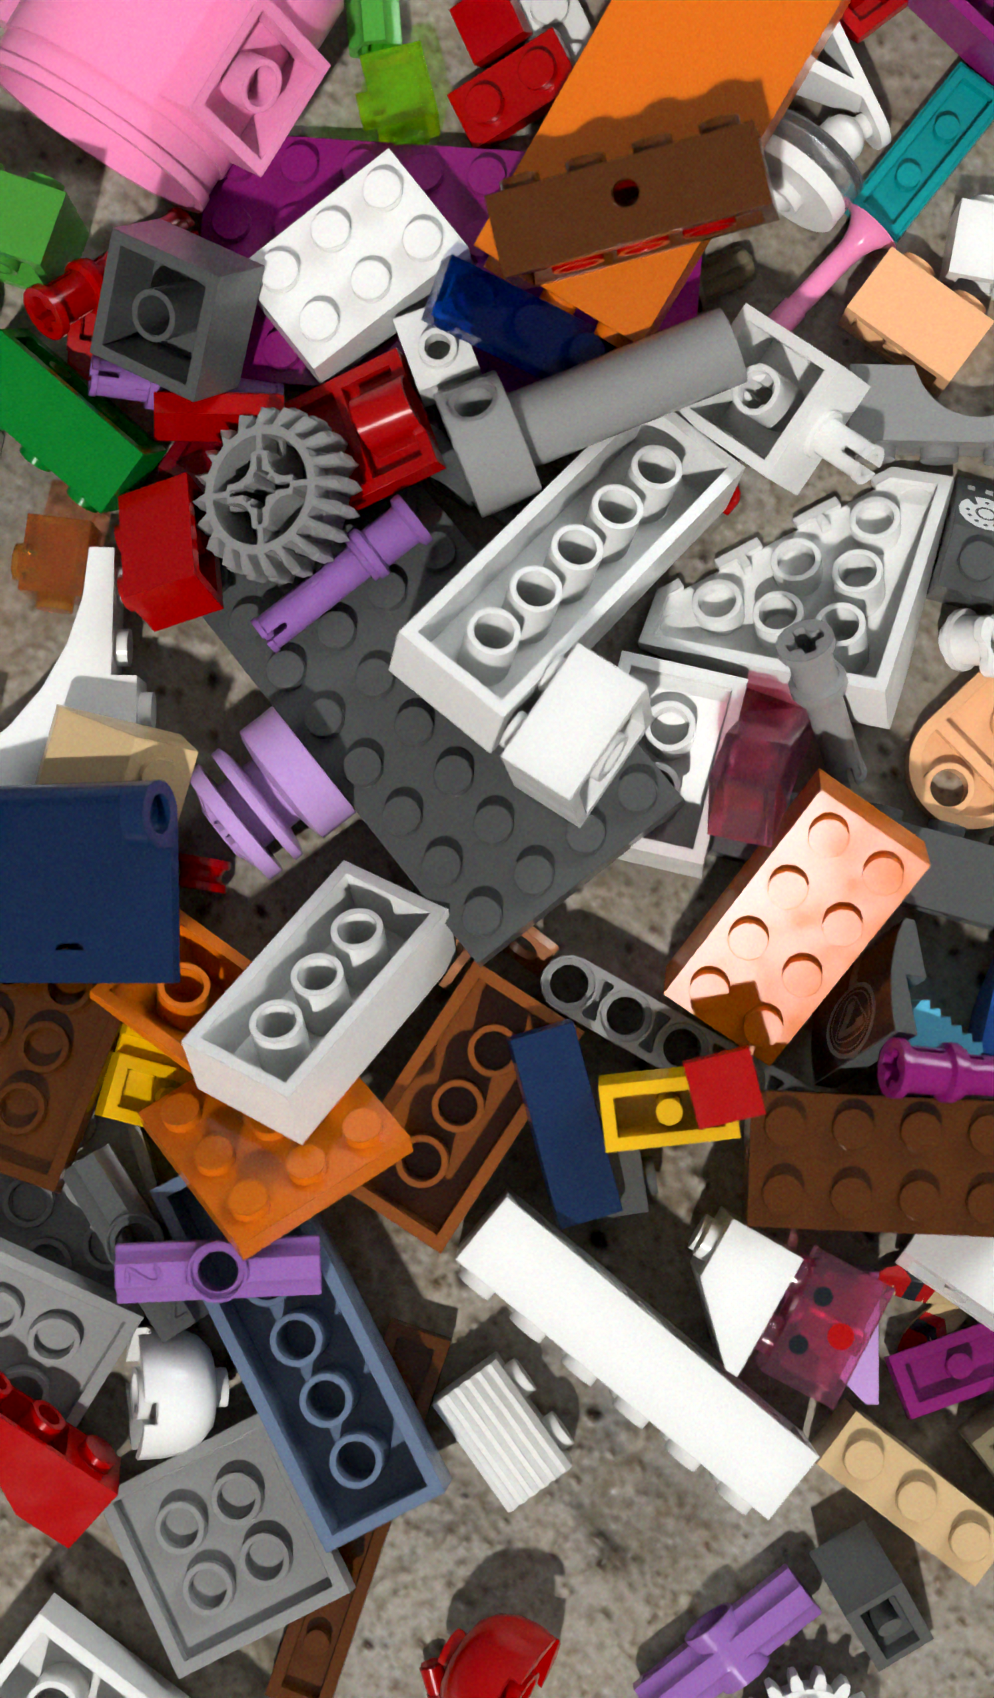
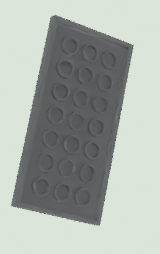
(409, 770)

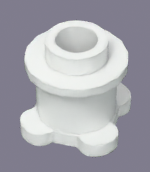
(968, 641)

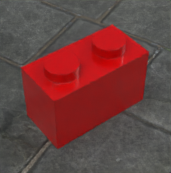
(165, 556)

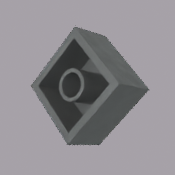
(176, 309)

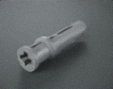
(819, 686)

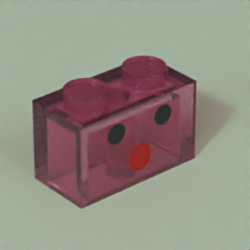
(823, 1326)

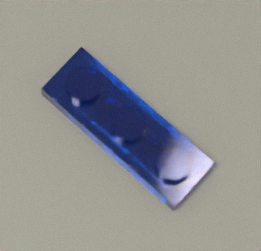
(508, 321)

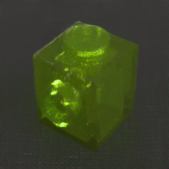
(398, 96)

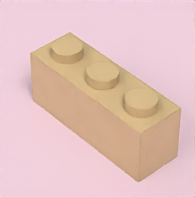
(907, 1490)

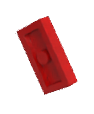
(513, 90)

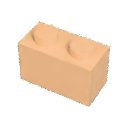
(916, 319)

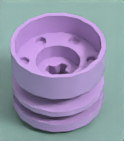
(269, 794)

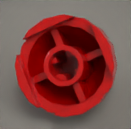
(497, 1658)

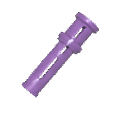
(367, 555)

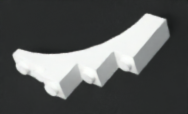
(85, 674)

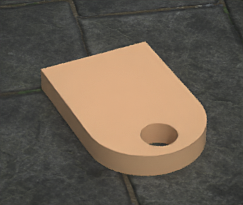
(960, 742)

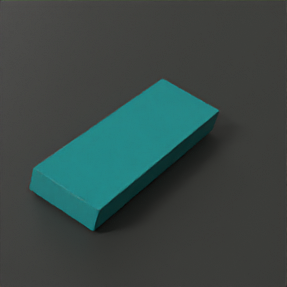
(928, 151)

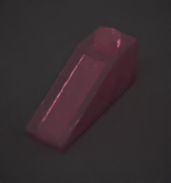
(757, 772)

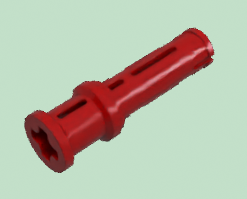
(78, 290)

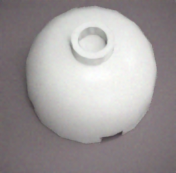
(171, 1393)

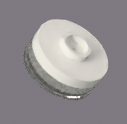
(810, 173)

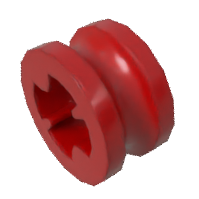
(202, 873)

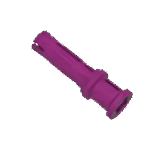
(939, 1071)

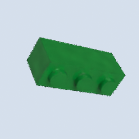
(67, 431)

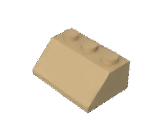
(107, 749)

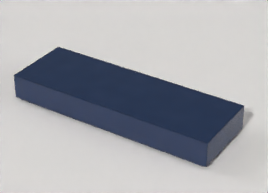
(564, 1123)

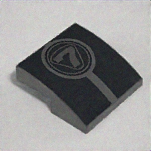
(867, 1006)

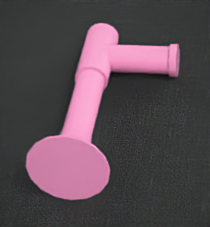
(861, 238)

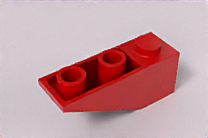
(51, 1468)

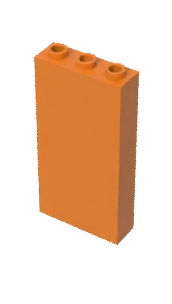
(657, 73)

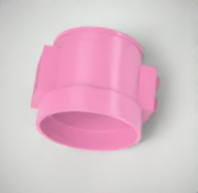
(168, 84)

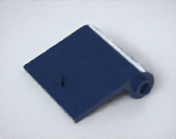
(93, 873)

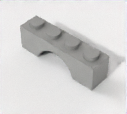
(911, 422)

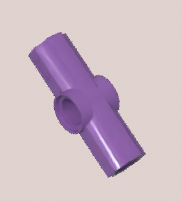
(174, 1272)
(732, 1641)

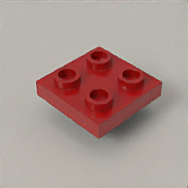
(381, 421)

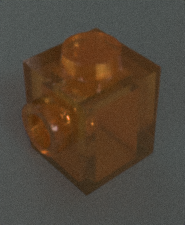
(54, 561)

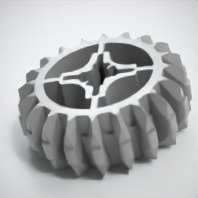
(291, 514)

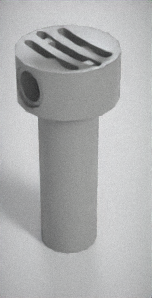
(512, 433)

